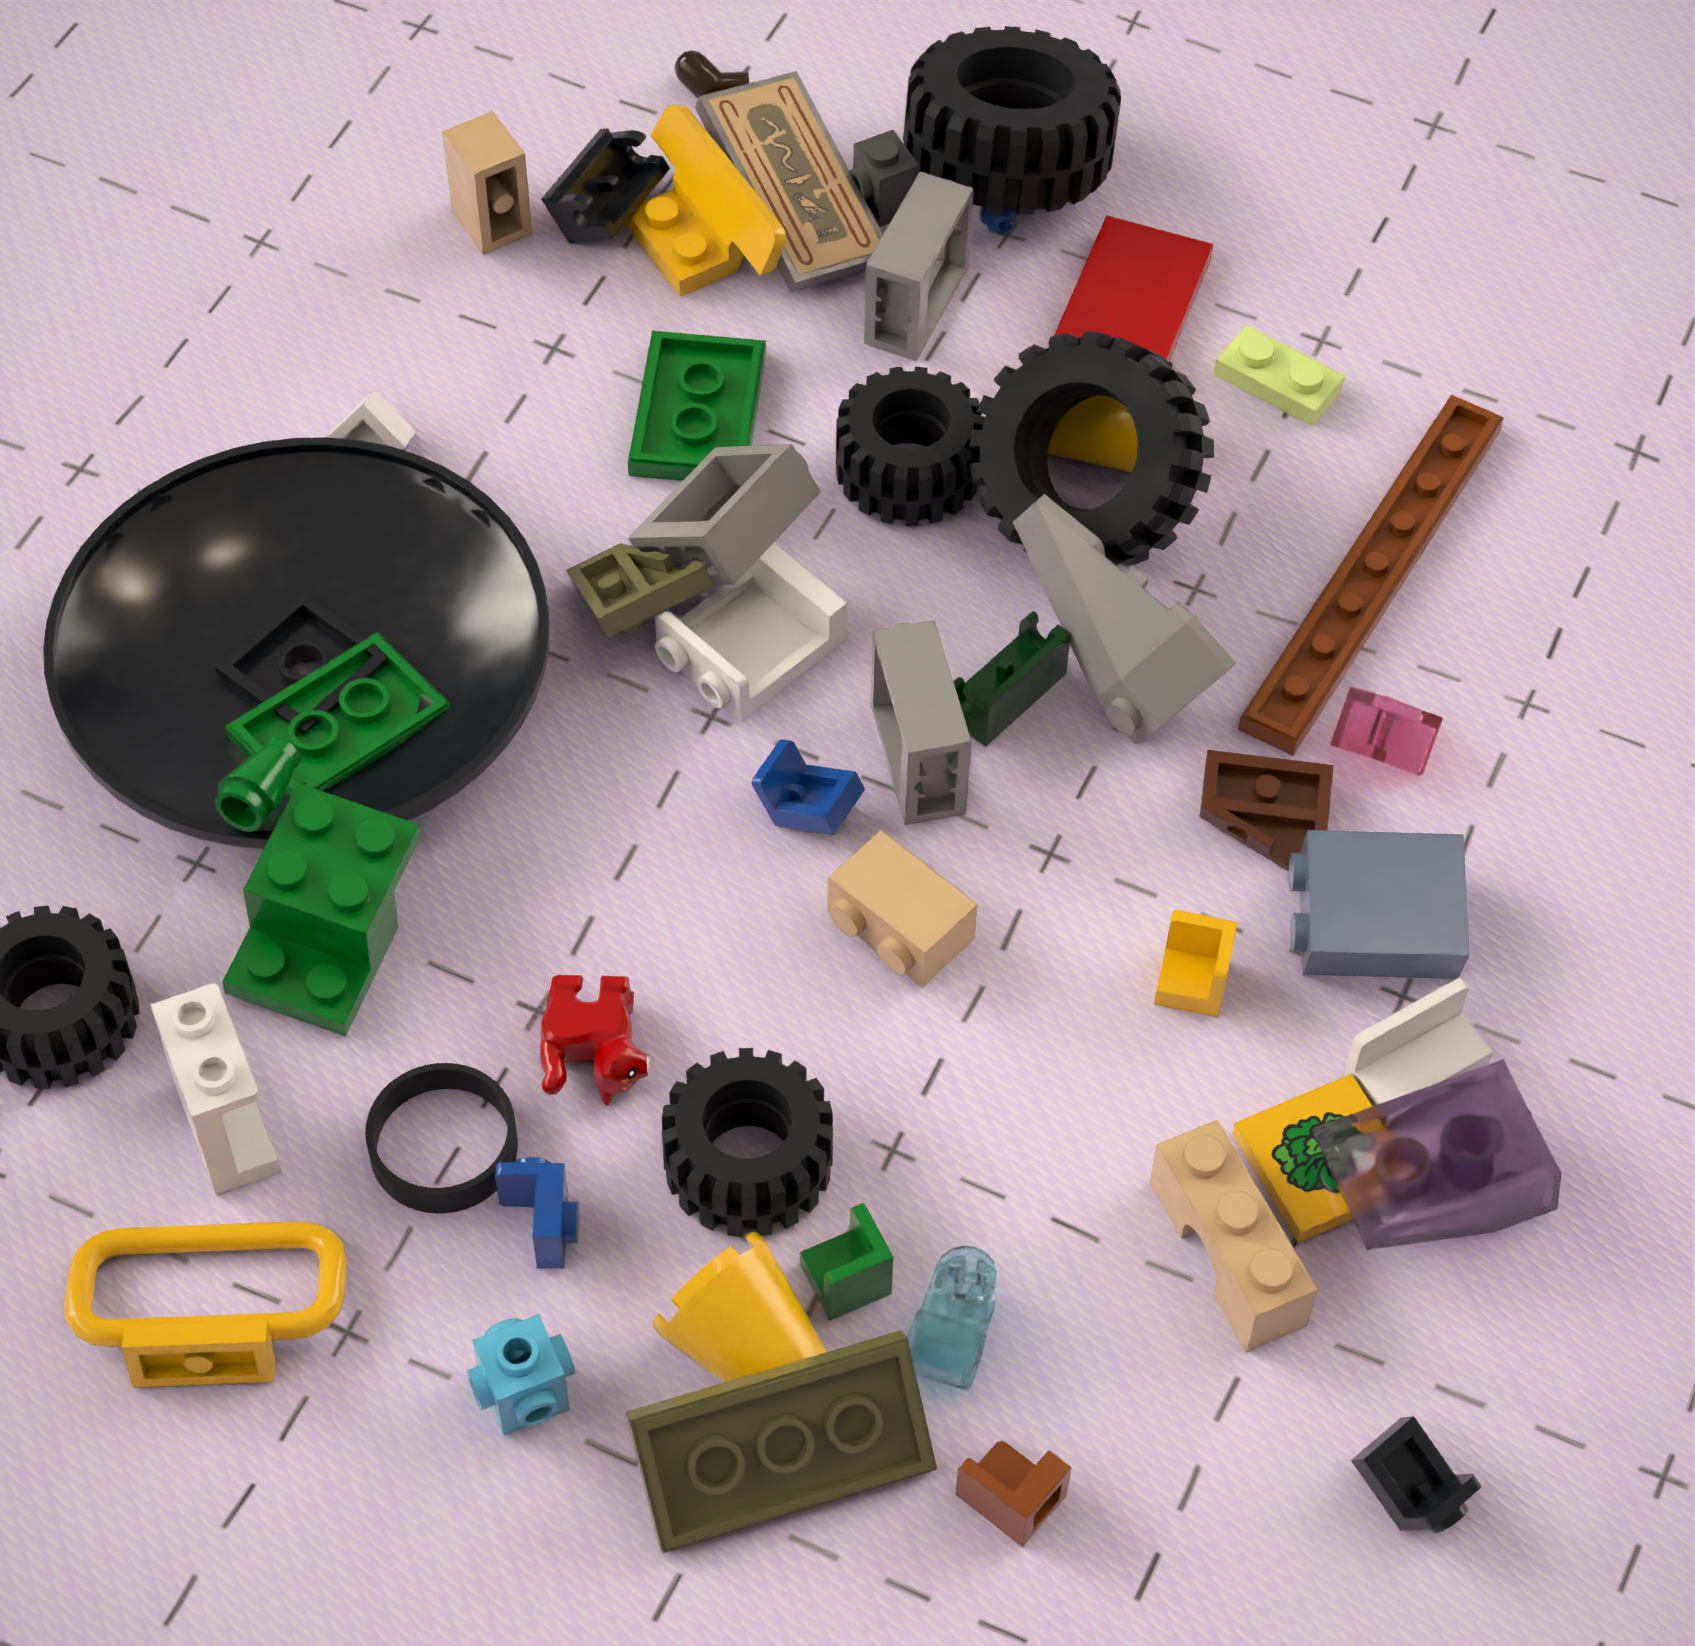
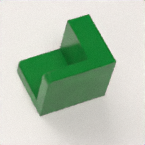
(850, 1267)

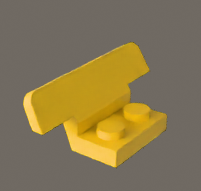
(708, 216)

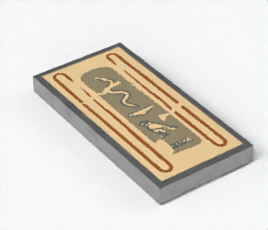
(798, 173)

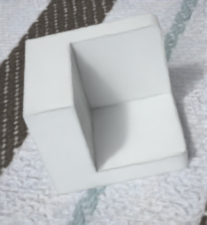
(374, 422)

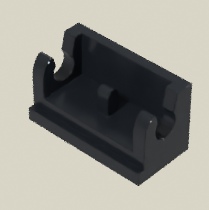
(603, 186)

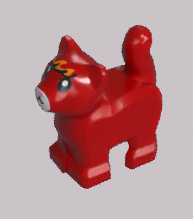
(589, 1032)

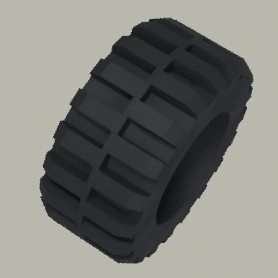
(1013, 118)
(1054, 381)

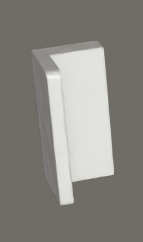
(1417, 1046)

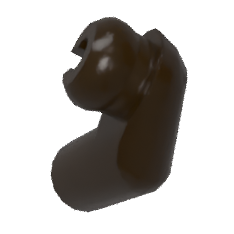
(703, 77)

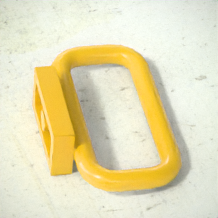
(205, 1346)

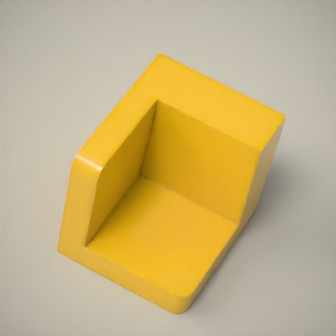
(1195, 963)

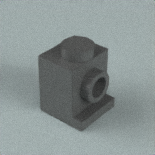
(883, 173)

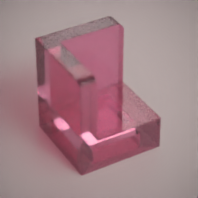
(1386, 730)

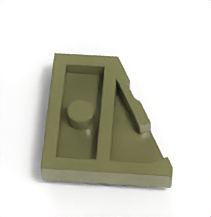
(630, 586)

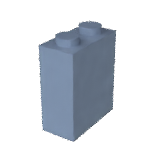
(1380, 904)

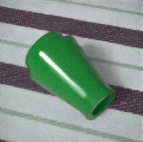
(255, 789)

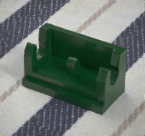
(1013, 679)

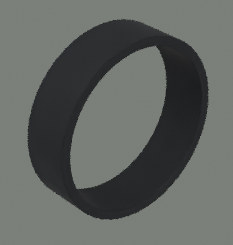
(423, 1080)

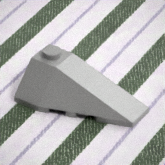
(1130, 646)

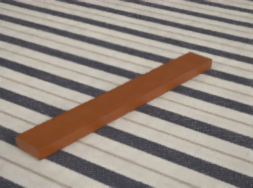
(1370, 576)

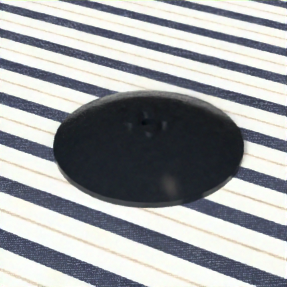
(278, 558)

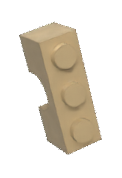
(1254, 1264)

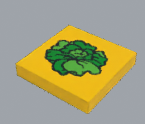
(1290, 1161)

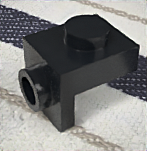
(1414, 1479)

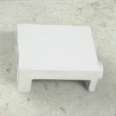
(754, 634)
(215, 1087)

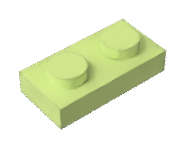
(1279, 375)

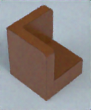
(1013, 1489)

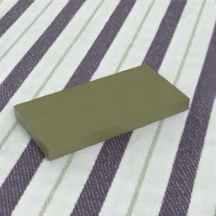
(781, 1441)

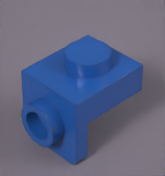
(805, 794)
(542, 1186)

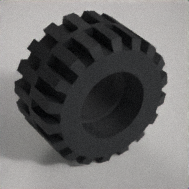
(904, 480)
(87, 1026)
(736, 1095)

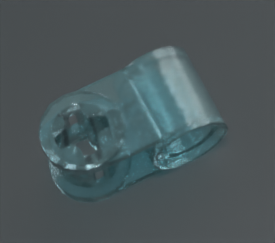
(952, 1325)

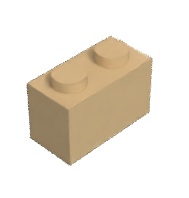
(487, 182)
(901, 909)

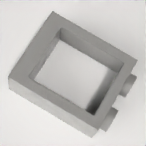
(917, 266)
(730, 509)
(920, 722)

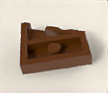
(1266, 801)

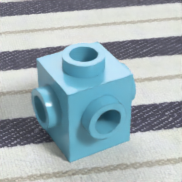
(521, 1373)

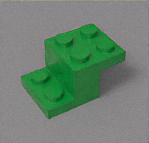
(321, 909)

